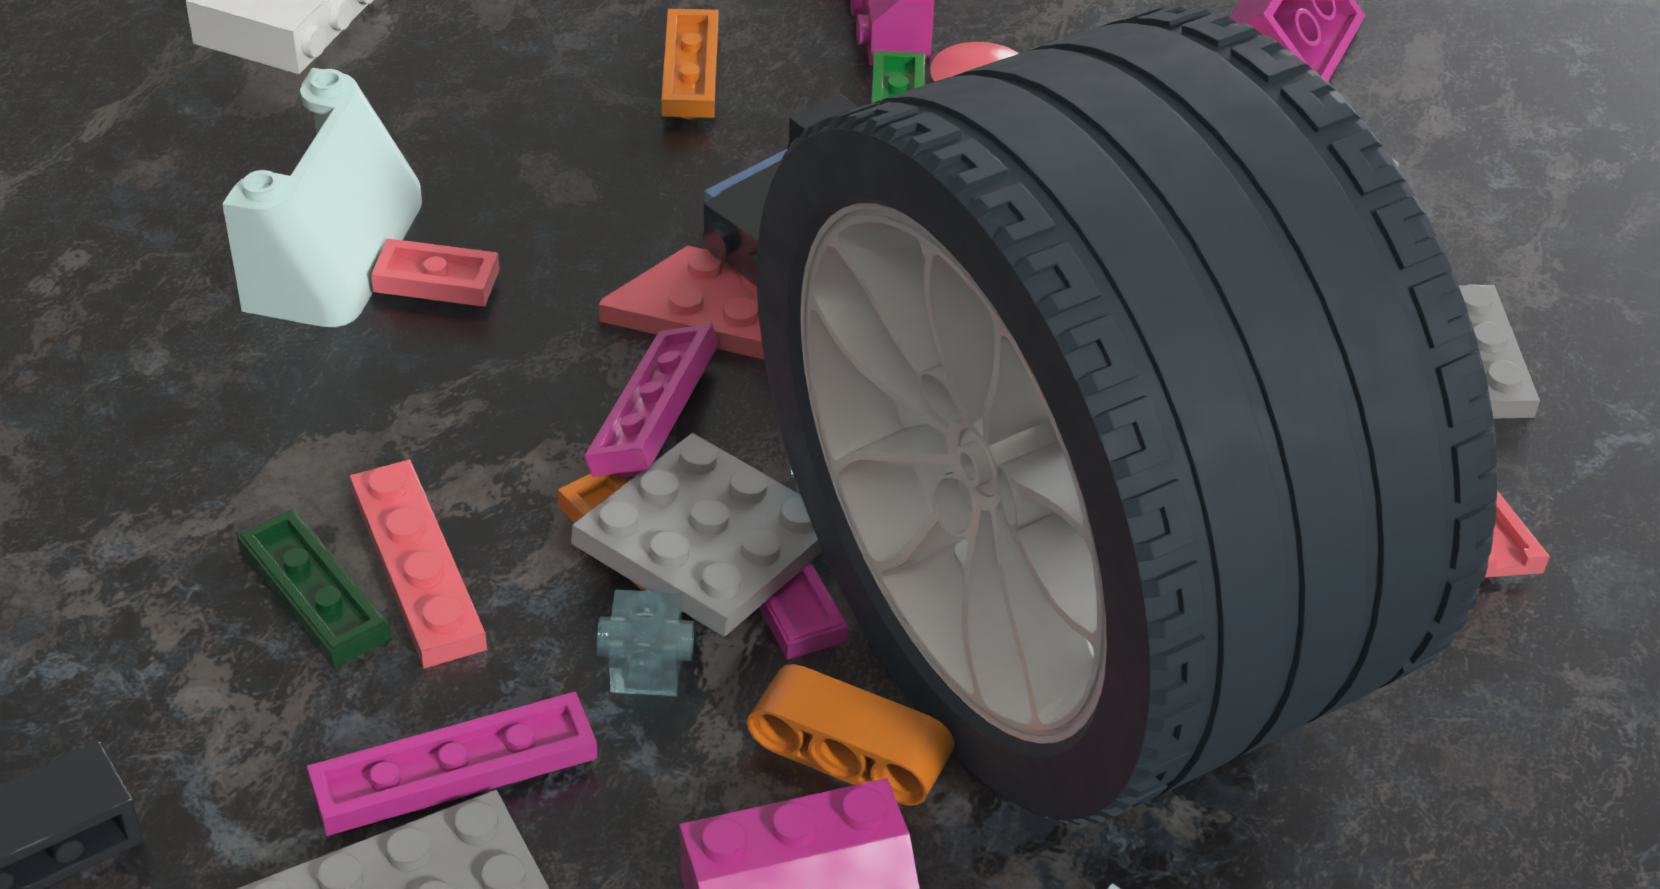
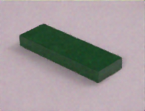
(314, 587)

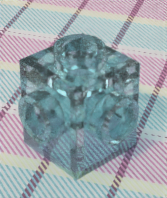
(645, 642)

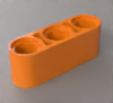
(850, 733)

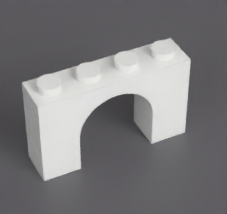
(271, 31)

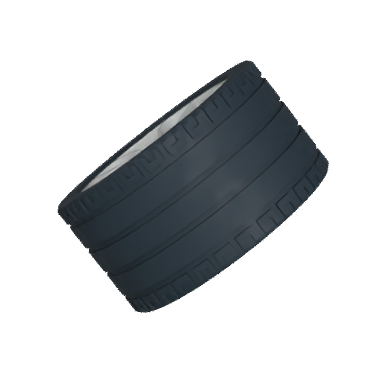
(1127, 403)

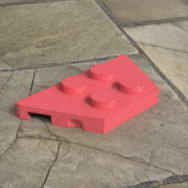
(688, 292)

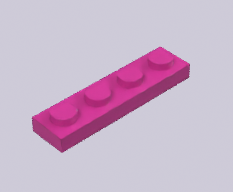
(652, 401)
(451, 763)

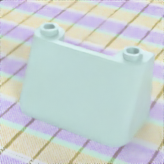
(313, 237)

